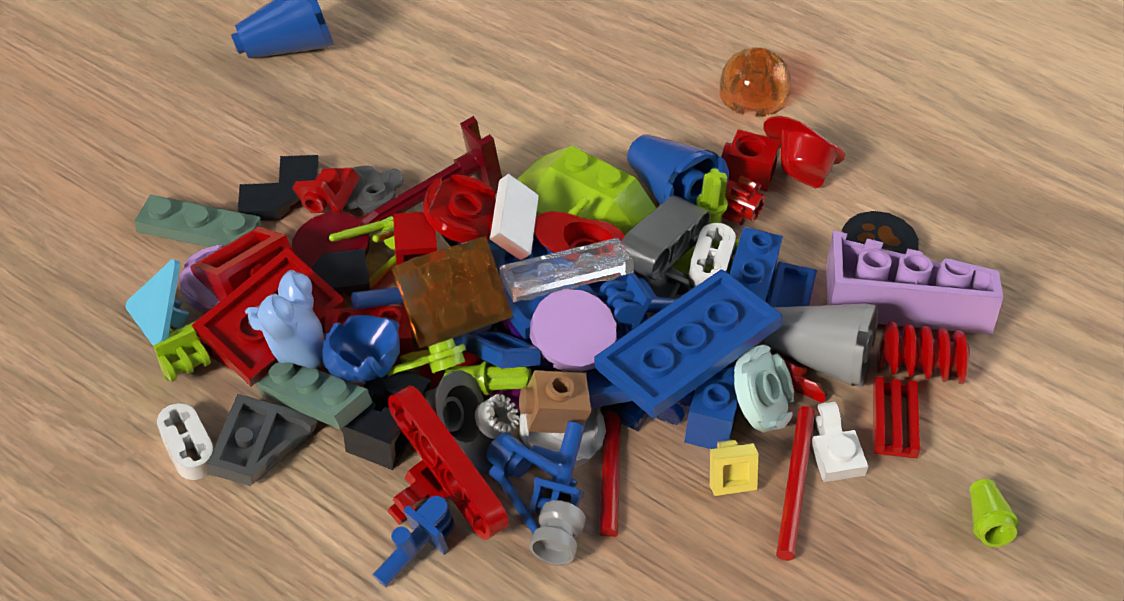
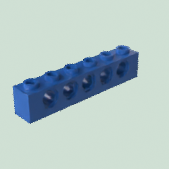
(715, 401)

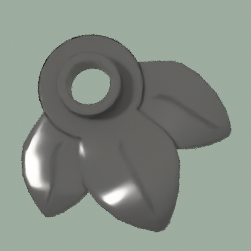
(373, 188)

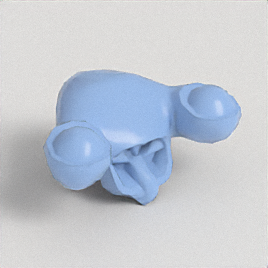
(290, 322)

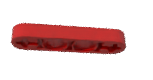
(448, 462)

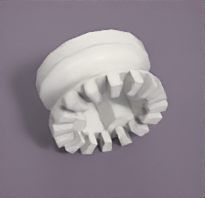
(505, 411)

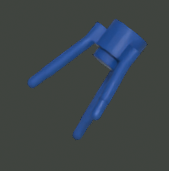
(513, 458)

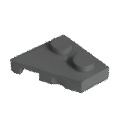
(257, 439)

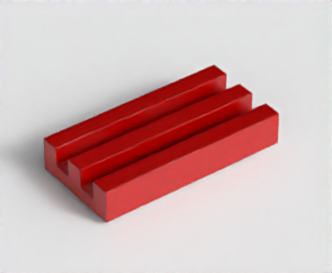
(896, 391)

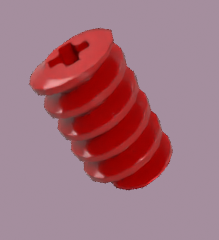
(924, 351)

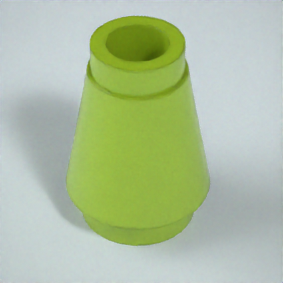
(991, 514)

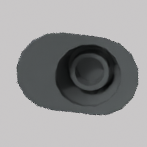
(455, 406)

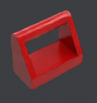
(238, 260)

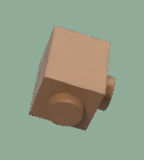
(554, 400)

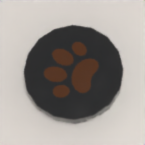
(882, 227)

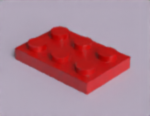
(227, 325)

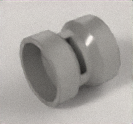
(560, 526)

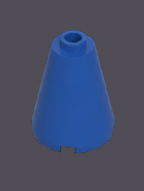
(282, 29)
(672, 167)

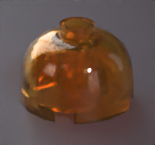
(755, 82)

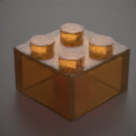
(452, 291)

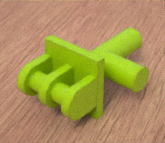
(180, 353)

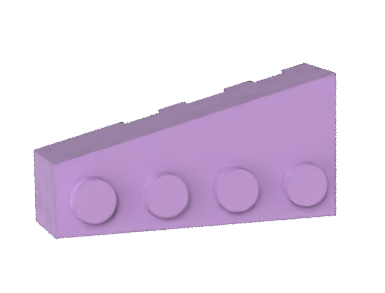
(913, 287)

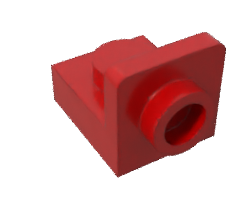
(328, 191)

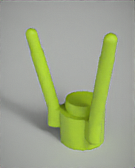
(386, 235)

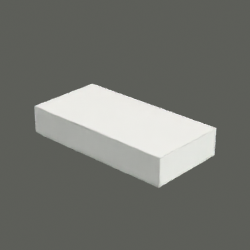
(514, 217)

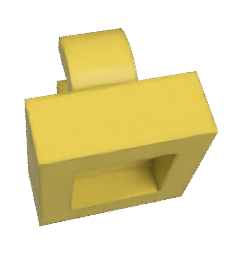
(733, 468)

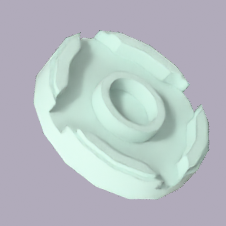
(763, 388)

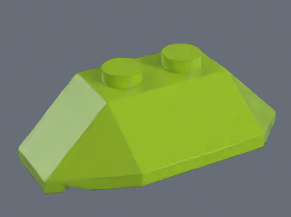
(571, 174)

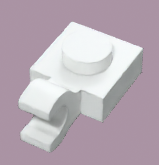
(836, 452)

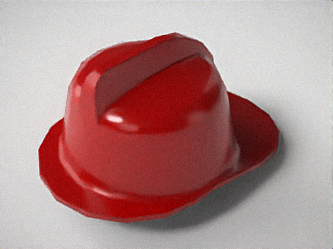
(803, 151)
(566, 231)

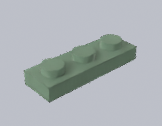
(192, 222)
(314, 393)

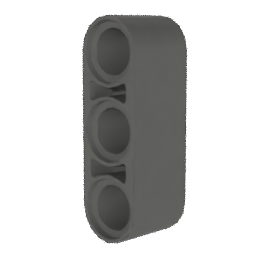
(665, 236)

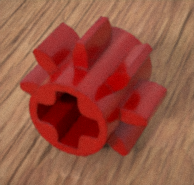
(743, 201)

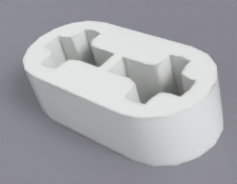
(704, 254)
(177, 444)

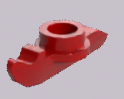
(804, 384)

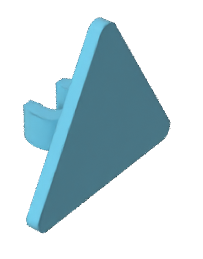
(155, 304)

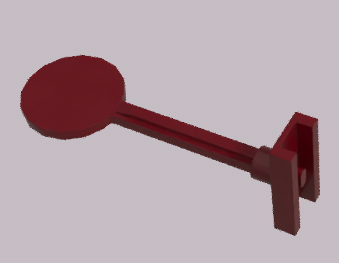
(480, 160)

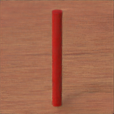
(610, 475)
(795, 484)

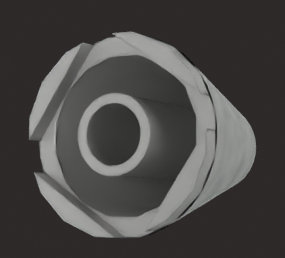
(828, 339)

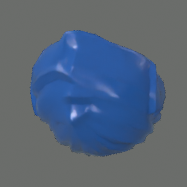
(361, 348)

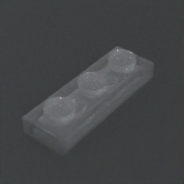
(566, 269)

